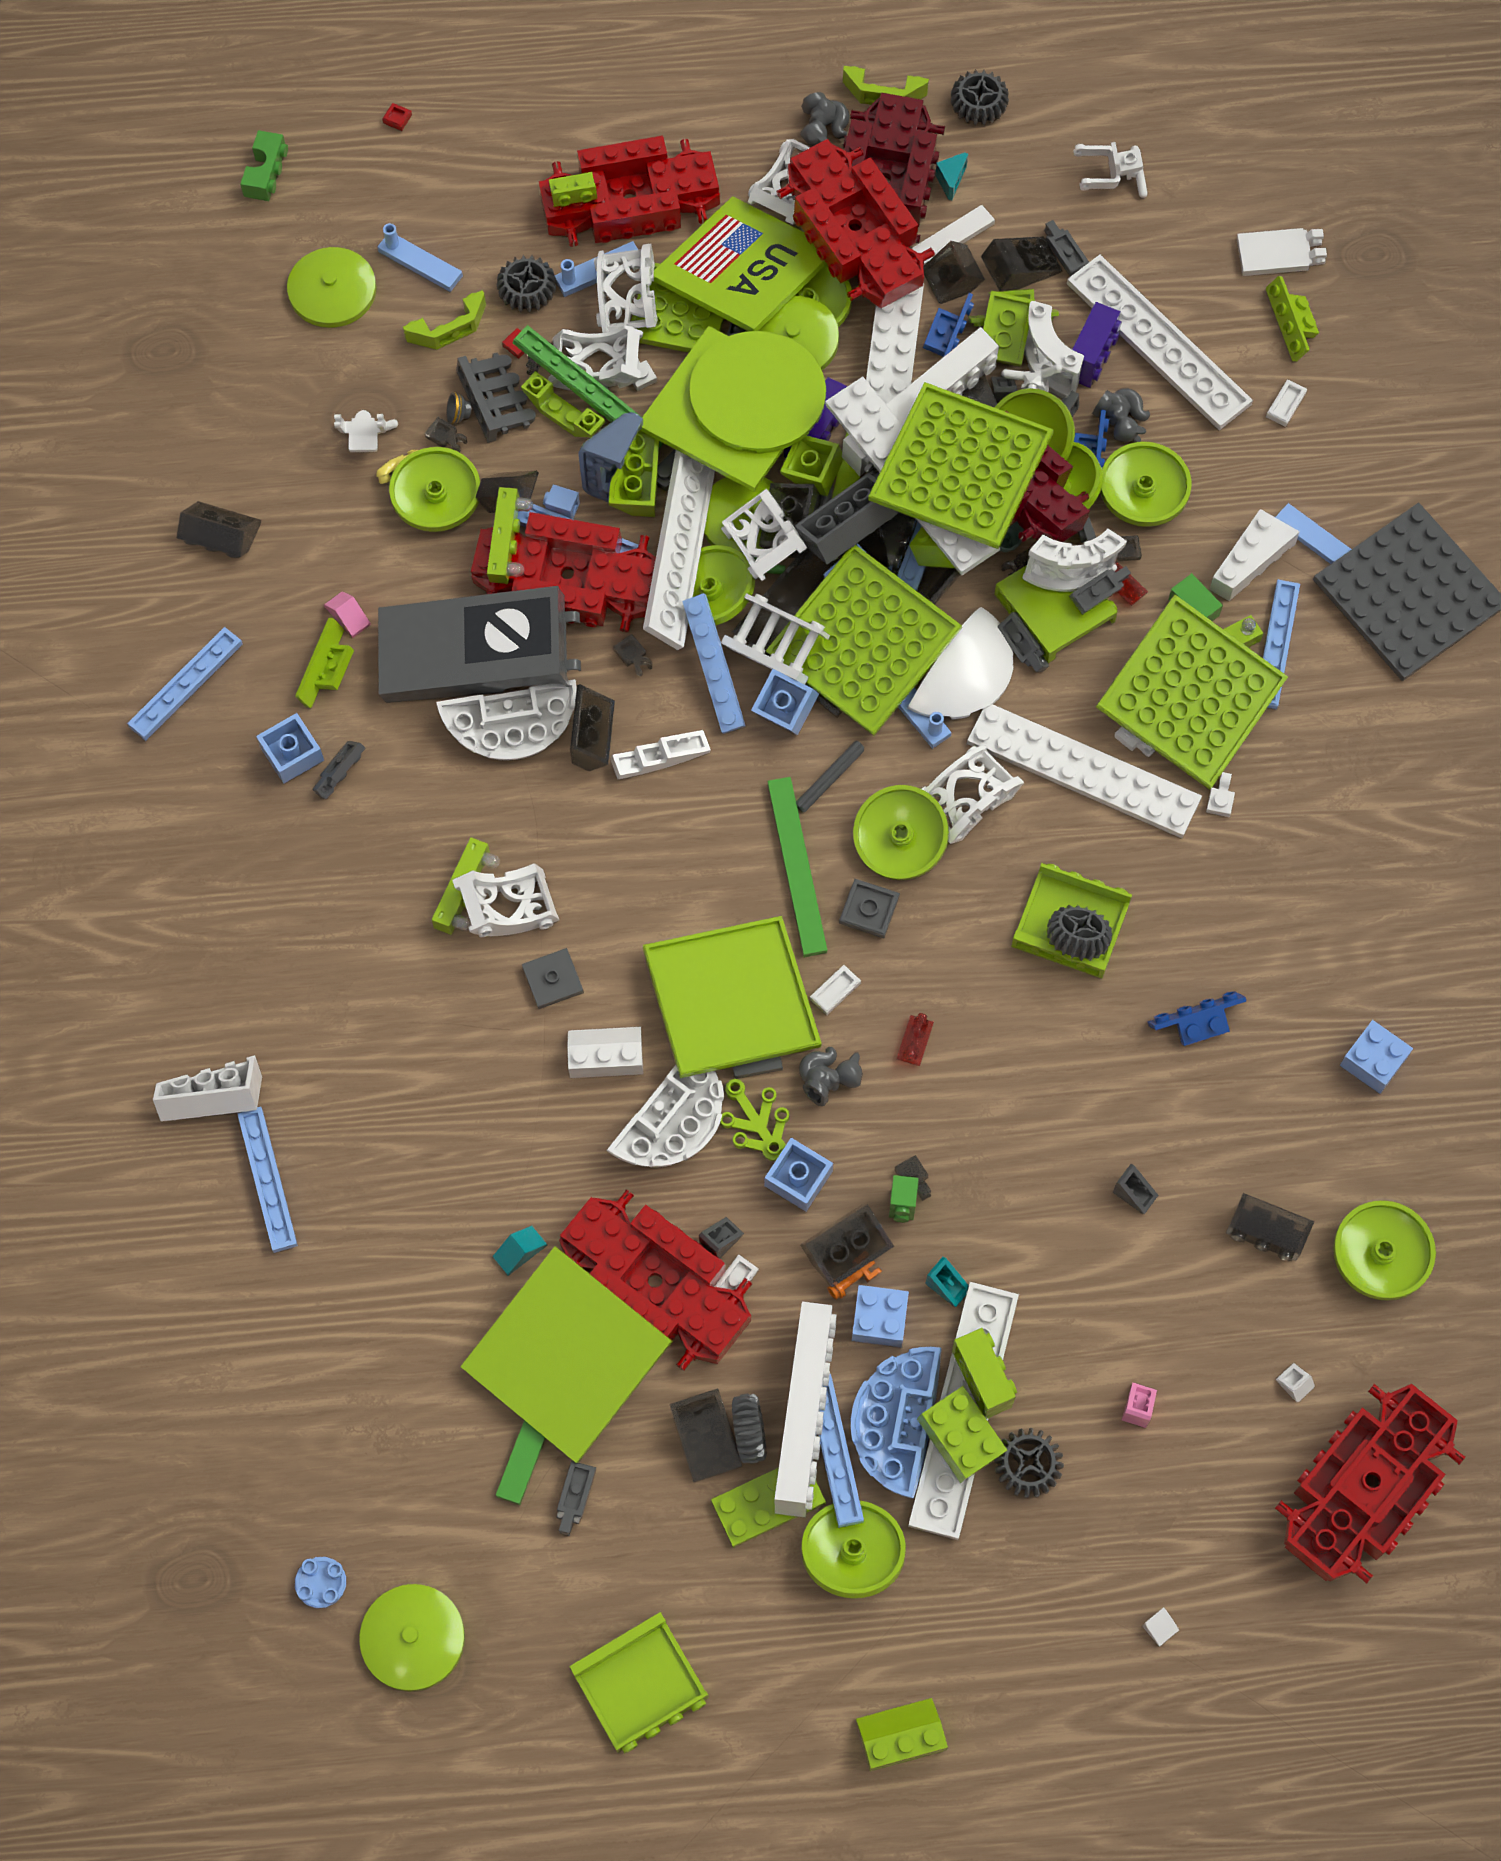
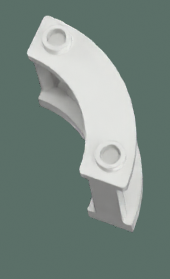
(762, 191)
(614, 265)
(619, 344)
(1046, 349)
(765, 511)
(1051, 558)
(999, 780)
(491, 923)

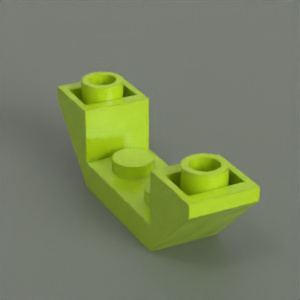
(865, 93)
(464, 325)
(558, 410)

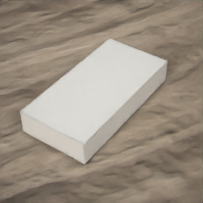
(1286, 403)
(835, 990)

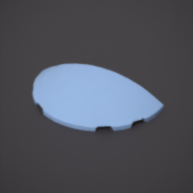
(886, 1415)

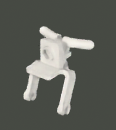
(1120, 164)
(1033, 380)
(364, 430)

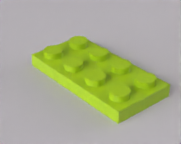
(751, 1508)

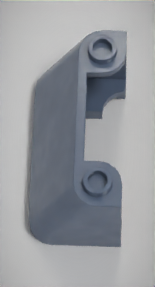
(605, 453)

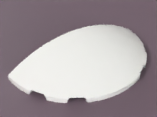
(968, 672)
(511, 722)
(672, 1122)

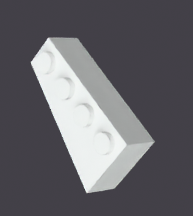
(1256, 549)
(210, 1093)

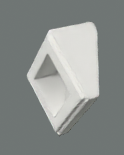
(1296, 1382)
(1161, 1627)

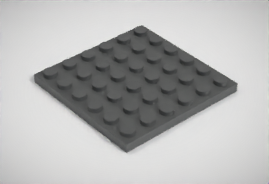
(1410, 591)

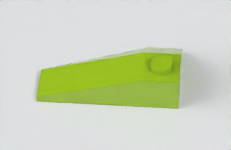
(635, 484)

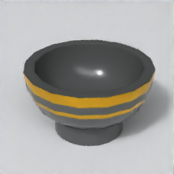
(457, 408)

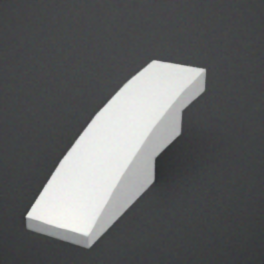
(660, 755)

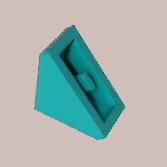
(950, 172)
(519, 1249)
(947, 1282)

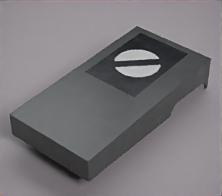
(474, 645)

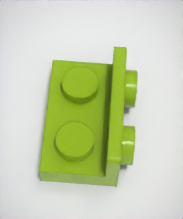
(573, 189)

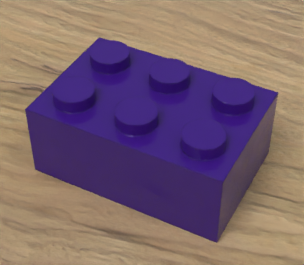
(1096, 340)

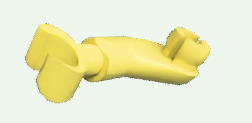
(383, 472)

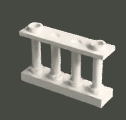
(776, 660)

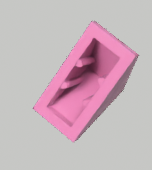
(348, 613)
(1139, 1405)

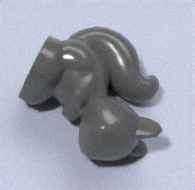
(823, 113)
(1117, 408)
(821, 1078)

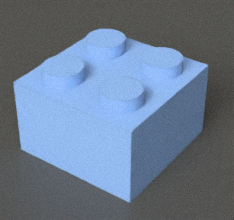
(785, 701)
(290, 748)
(1376, 1056)
(798, 1174)
(880, 1316)

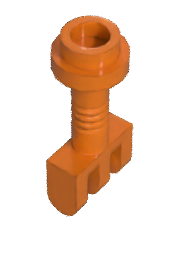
(838, 1290)

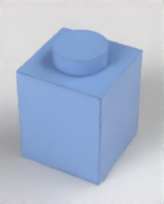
(562, 501)

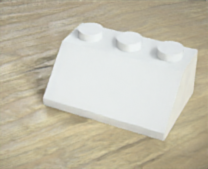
(605, 1052)

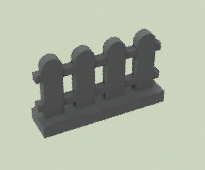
(484, 407)

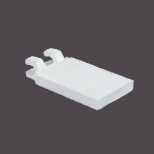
(1280, 251)

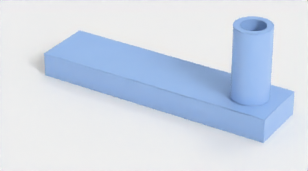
(418, 259)
(583, 275)
(931, 727)

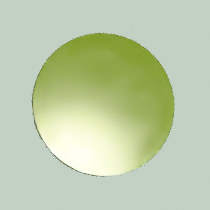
(757, 391)

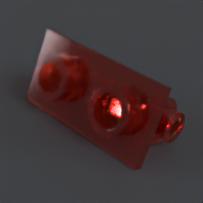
(1132, 588)
(915, 1039)

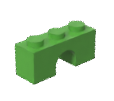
(261, 180)

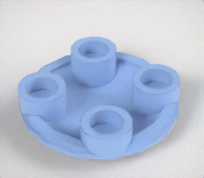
(320, 1582)

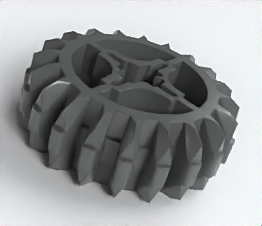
(992, 99)
(531, 288)
(1079, 932)
(749, 1428)
(1037, 1470)

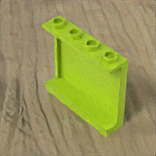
(1050, 613)
(1059, 889)
(639, 1683)

